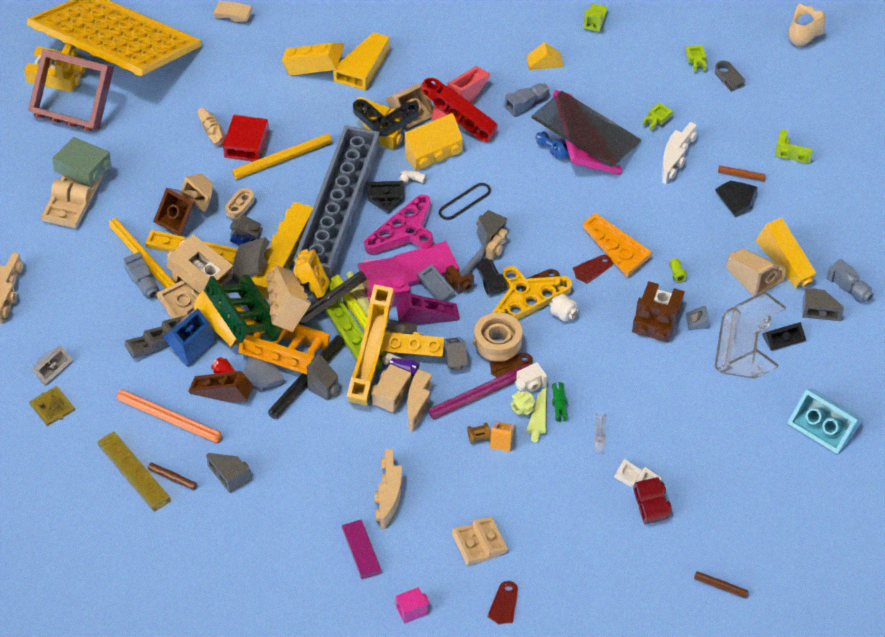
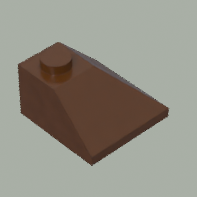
(174, 210)

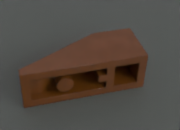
(222, 386)

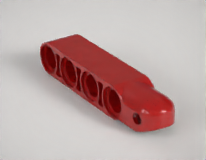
(464, 112)

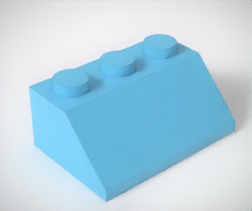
(824, 420)

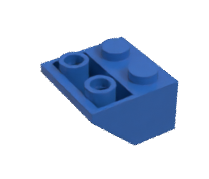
(190, 336)

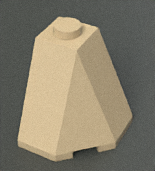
(754, 271)

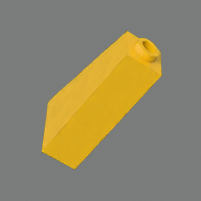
(363, 62)
(784, 250)

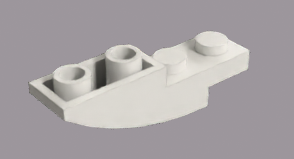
(676, 150)

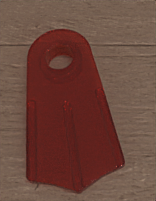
(592, 268)
(504, 604)

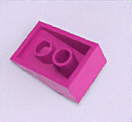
(387, 274)

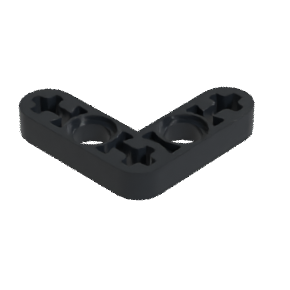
(385, 121)

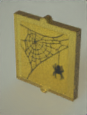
(52, 406)

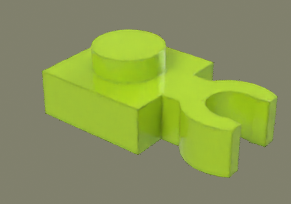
(697, 56)
(657, 114)

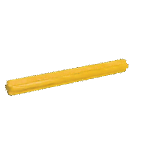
(281, 156)
(136, 247)

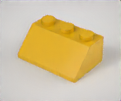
(312, 58)
(433, 142)

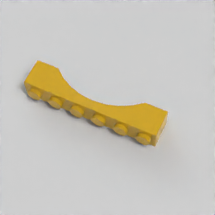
(371, 345)

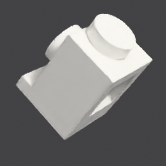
(531, 378)

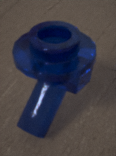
(247, 238)

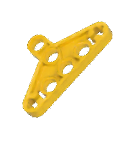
(534, 291)

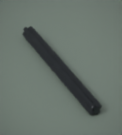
(301, 382)

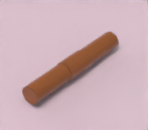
(741, 173)

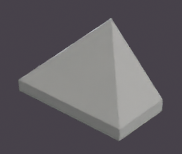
(51, 364)

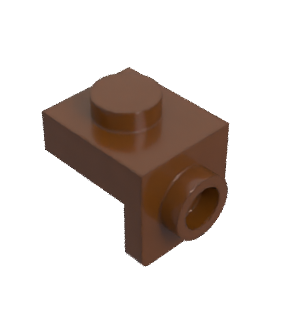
(458, 282)

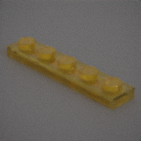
(134, 471)

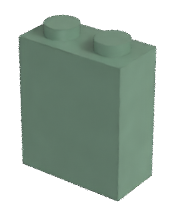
(81, 161)

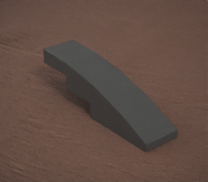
(151, 340)

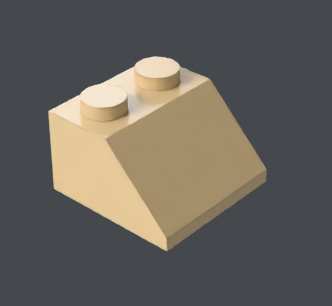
(412, 94)

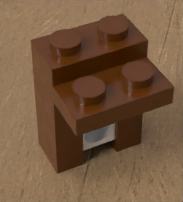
(657, 312)

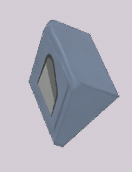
(698, 318)

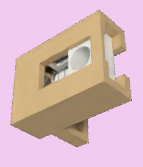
(194, 260)

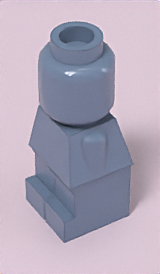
(524, 98)
(140, 275)
(849, 280)

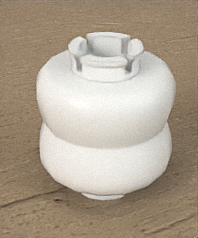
(563, 307)

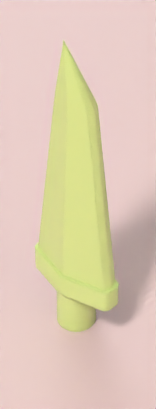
(360, 294)
(537, 422)

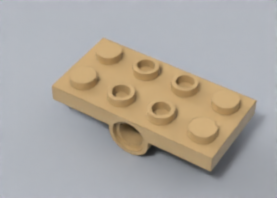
(68, 201)

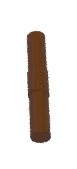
(175, 477)
(720, 584)

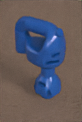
(557, 147)

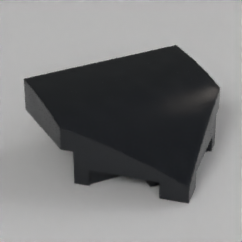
(385, 194)
(737, 196)

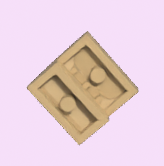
(479, 541)

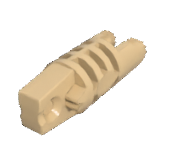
(211, 126)

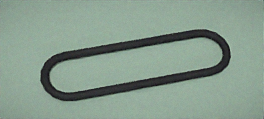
(479, 184)

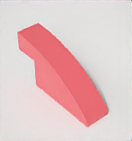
(466, 85)

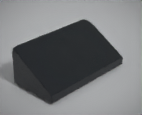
(784, 336)

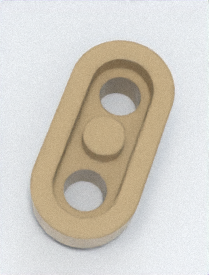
(238, 205)

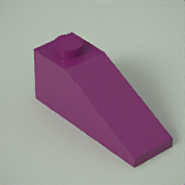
(425, 310)

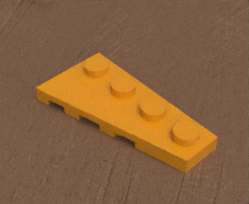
(620, 247)

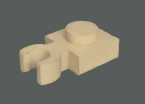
(495, 246)

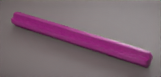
(474, 394)

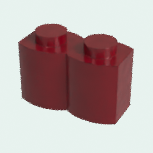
(651, 500)

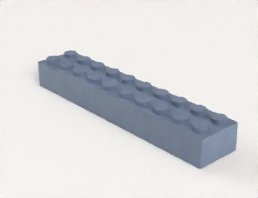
(340, 196)

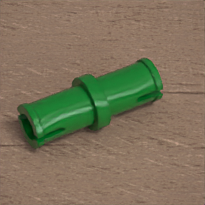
(559, 402)

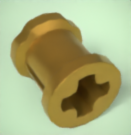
(478, 433)

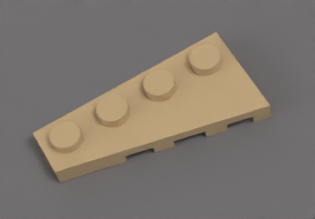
(180, 298)

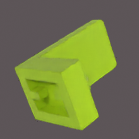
(594, 17)
(791, 151)

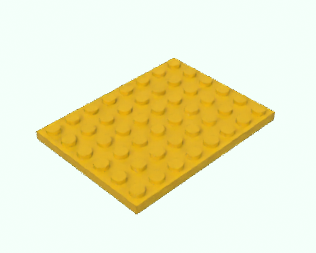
(115, 34)

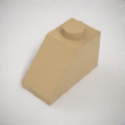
(199, 188)

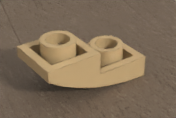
(235, 11)

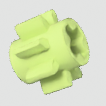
(522, 403)

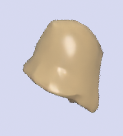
(803, 34)

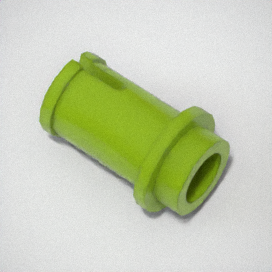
(679, 274)

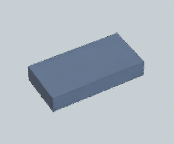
(435, 283)

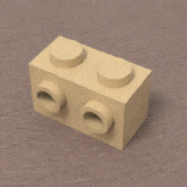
(391, 388)

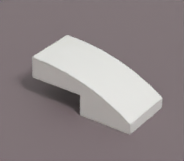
(629, 473)

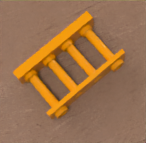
(286, 356)

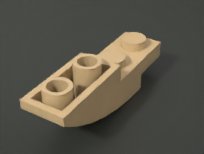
(7, 282)
(389, 490)

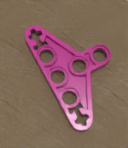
(398, 234)

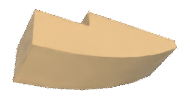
(418, 397)

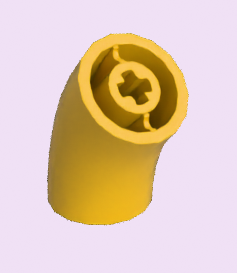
(216, 321)

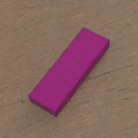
(361, 549)

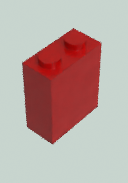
(246, 138)

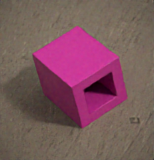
(411, 604)

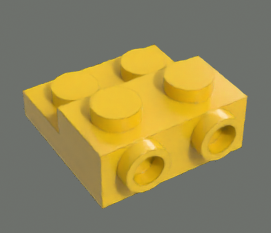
(309, 269)

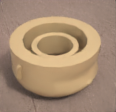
(499, 326)

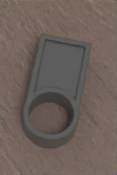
(731, 79)

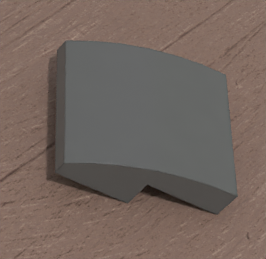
(250, 258)

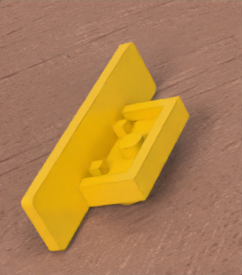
(413, 344)

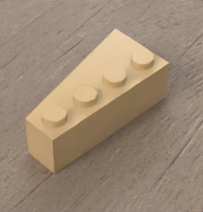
(286, 298)

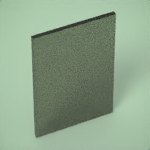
(586, 129)

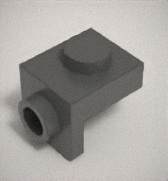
(245, 225)

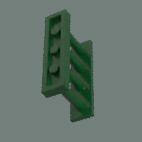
(250, 297)

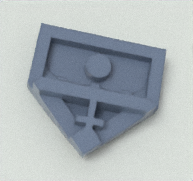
(262, 373)

